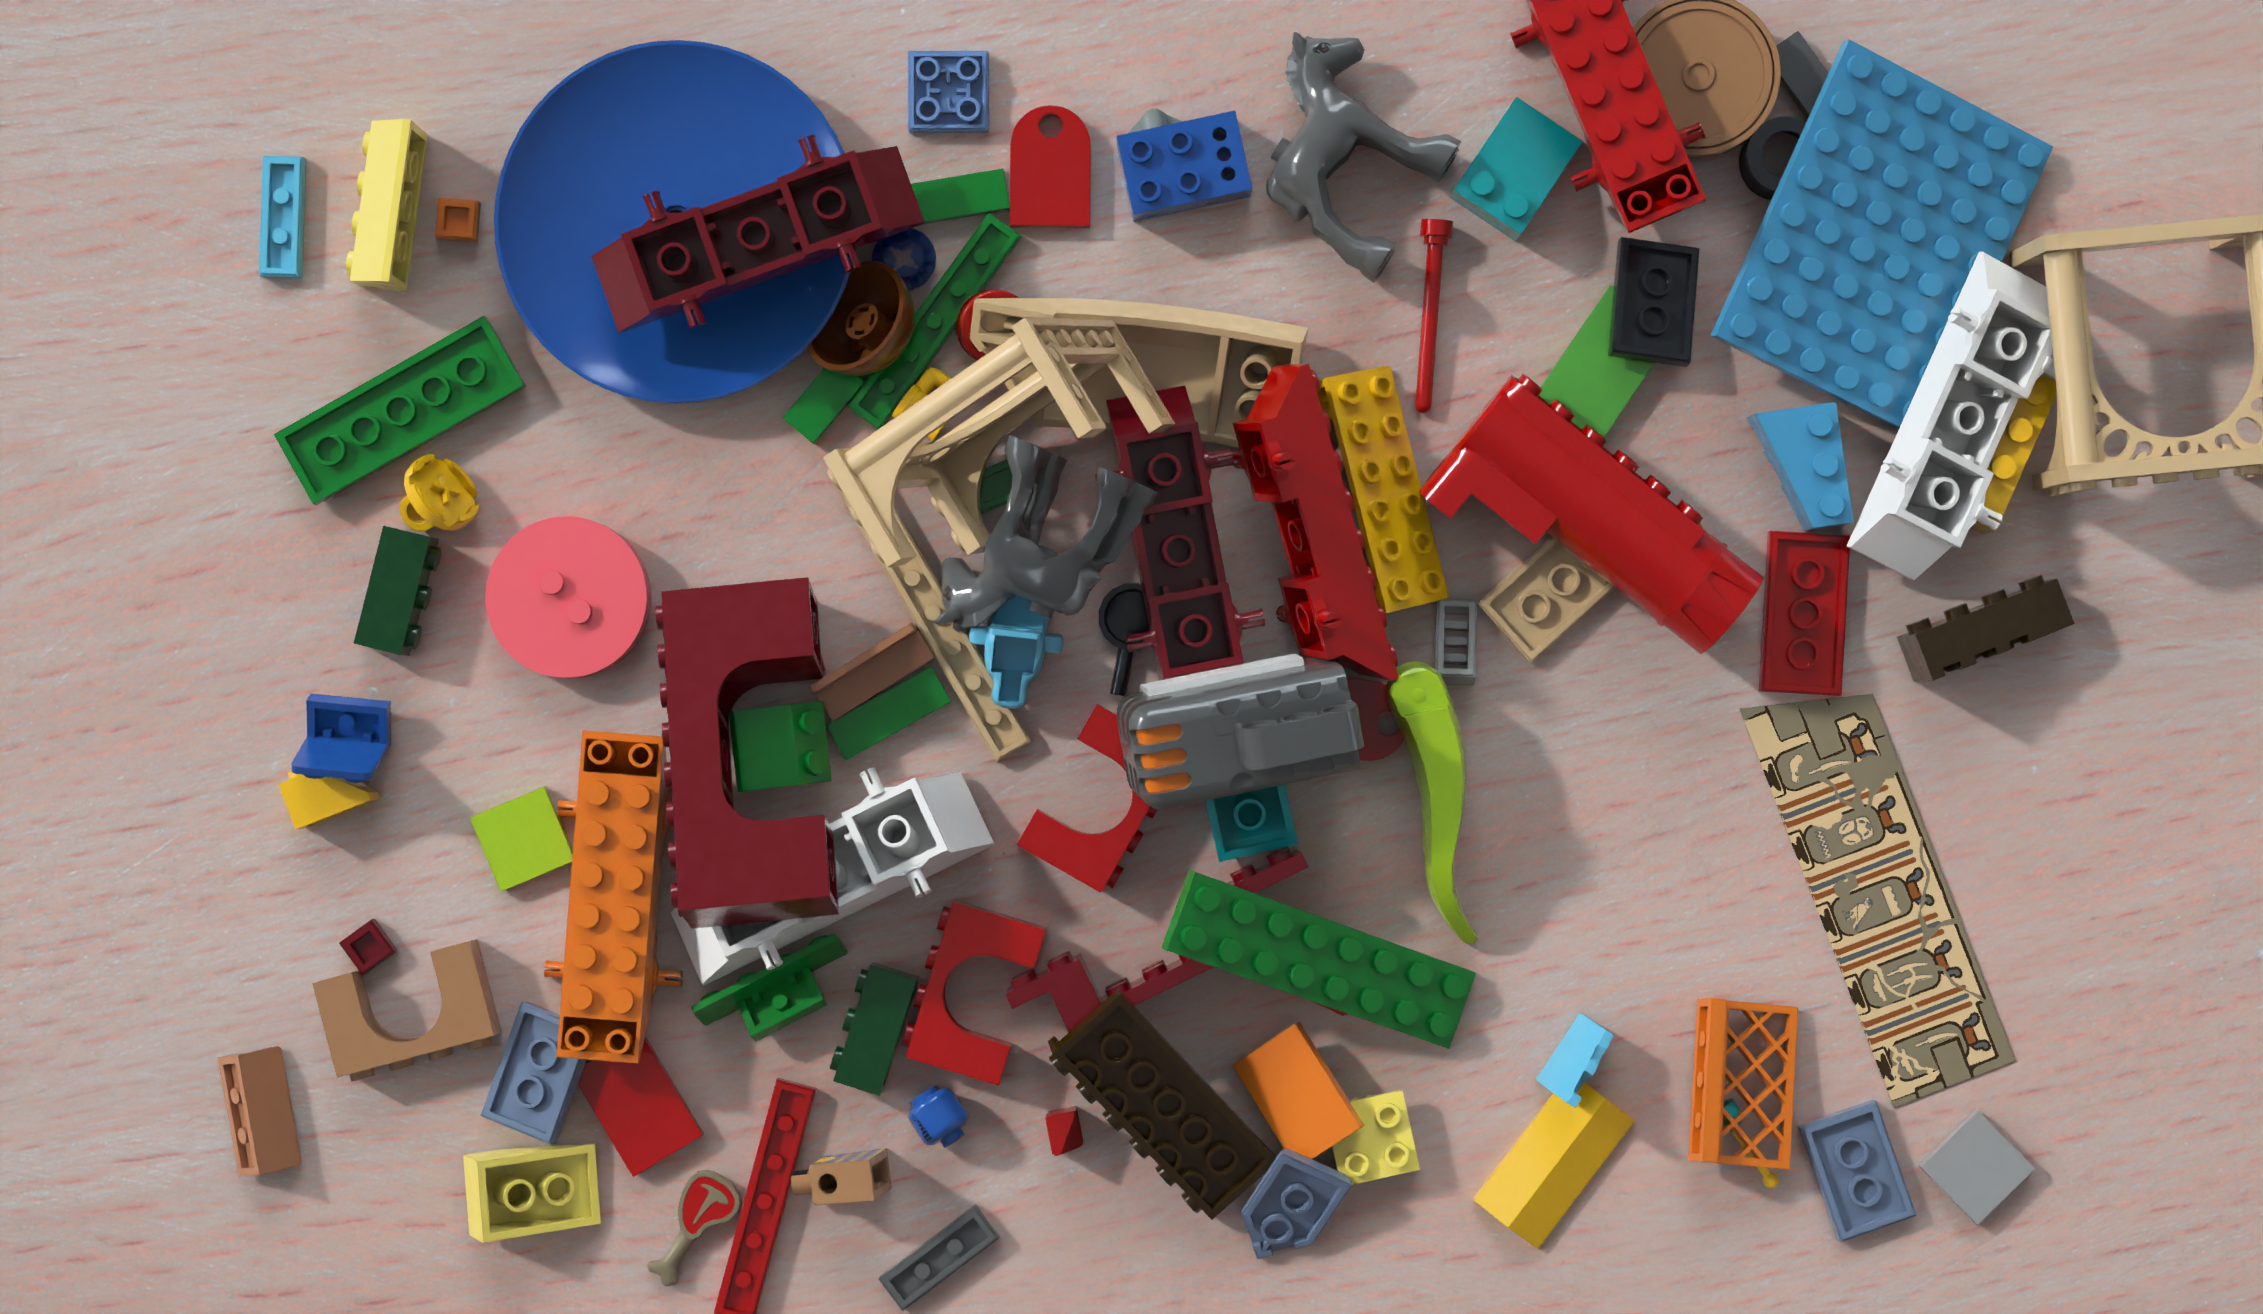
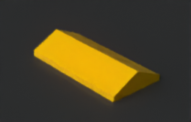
(1552, 1163)

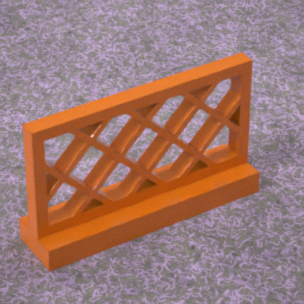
(1710, 1087)

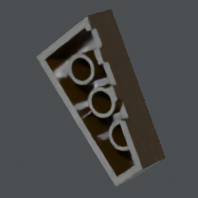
(1984, 629)

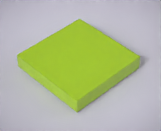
(523, 838)

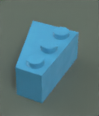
(1809, 462)

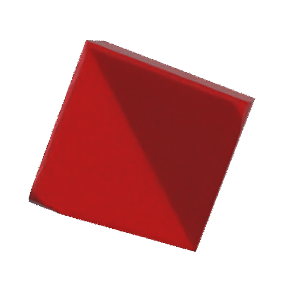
(1064, 1130)

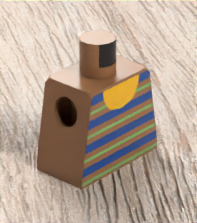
(858, 1176)

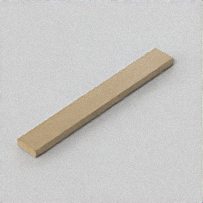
(953, 651)

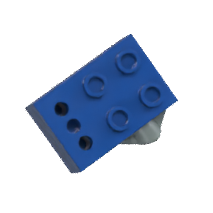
(1182, 163)

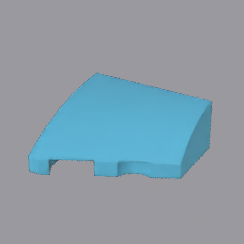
(1575, 1059)

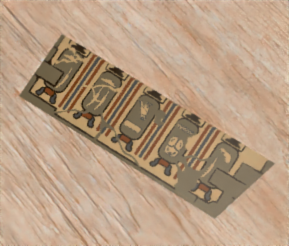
(1879, 893)

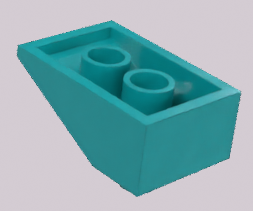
(1515, 169)

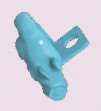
(1015, 650)

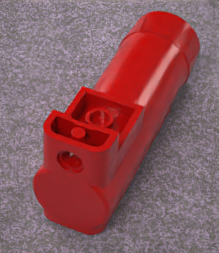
(1560, 480)

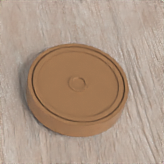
(1711, 69)

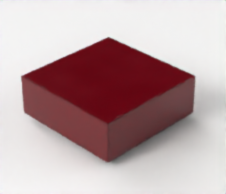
(368, 946)

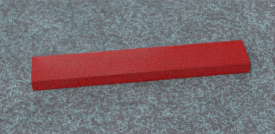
(765, 1198)

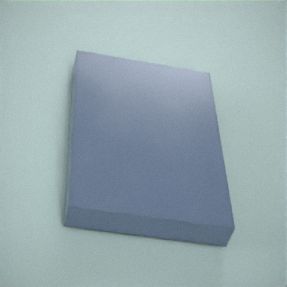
(531, 1083)
(1857, 1170)

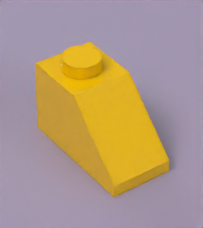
(321, 799)

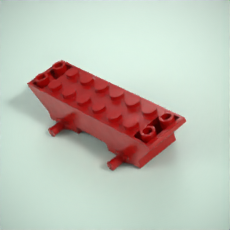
(1619, 108)
(1297, 470)

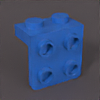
(344, 738)

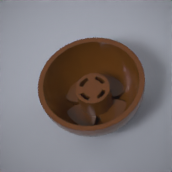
(868, 324)

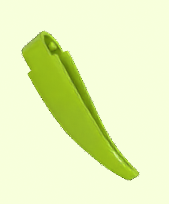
(1438, 757)

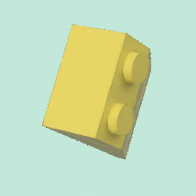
(531, 1190)

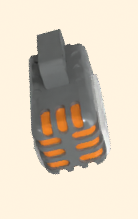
(1238, 730)

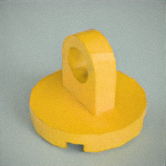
(437, 495)

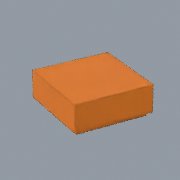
(457, 220)

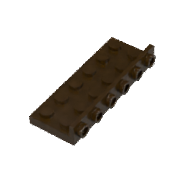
(1162, 1105)

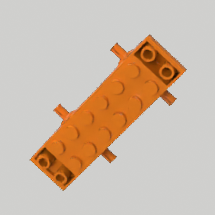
(613, 898)

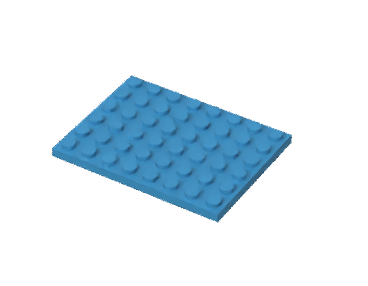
(1877, 232)

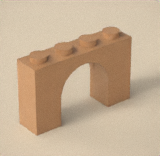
(360, 1042)

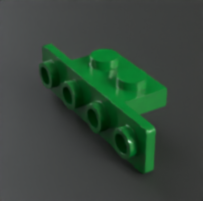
(775, 996)

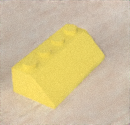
(388, 205)

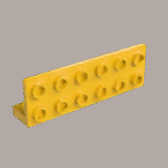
(1384, 487)

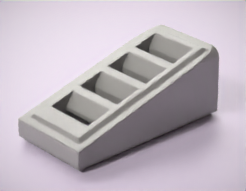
(1456, 676)

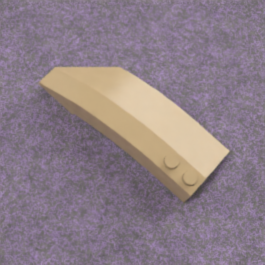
(1210, 352)

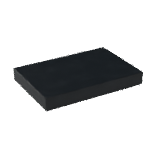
(1653, 302)

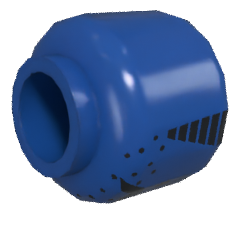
(938, 1116)

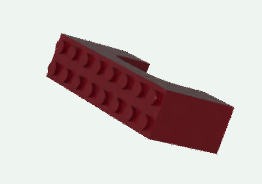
(712, 653)

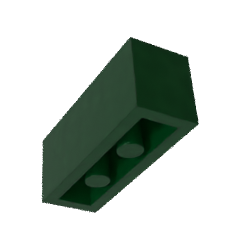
(397, 591)
(874, 1028)

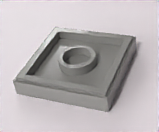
(1976, 1167)

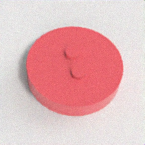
(568, 597)

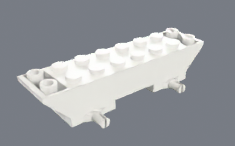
(1940, 457)
(879, 849)

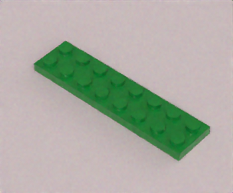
(1318, 959)

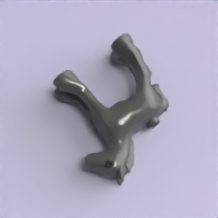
(1328, 138)
(1031, 571)

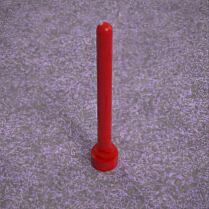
(1436, 235)

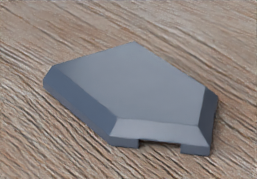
(1292, 1203)

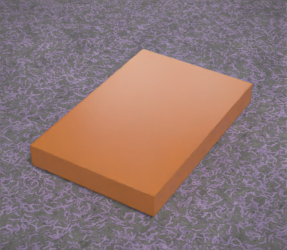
(1298, 1093)

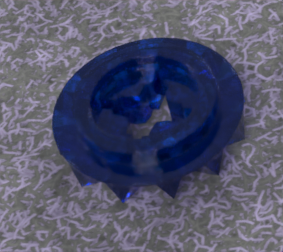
(922, 255)

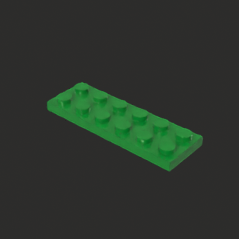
(400, 410)

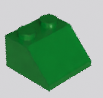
(780, 746)

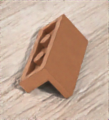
(872, 671)
(259, 1111)

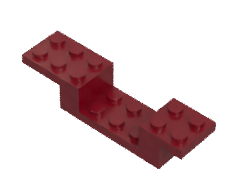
(1075, 989)

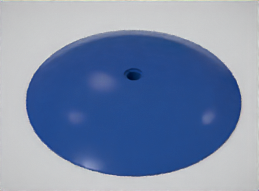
(698, 131)

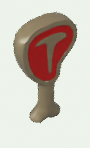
(703, 1203)

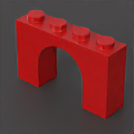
(1085, 855)
(937, 1035)

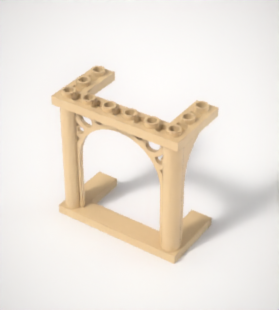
(2079, 451)
(953, 466)

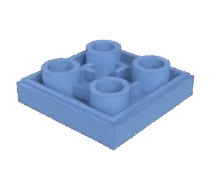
(948, 91)

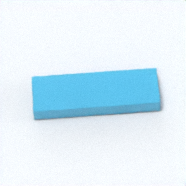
(282, 217)

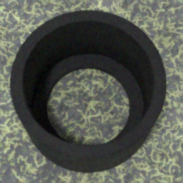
(1750, 158)

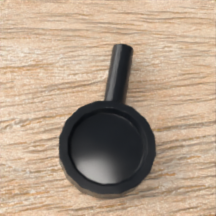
(1123, 615)

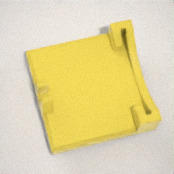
(1382, 1145)

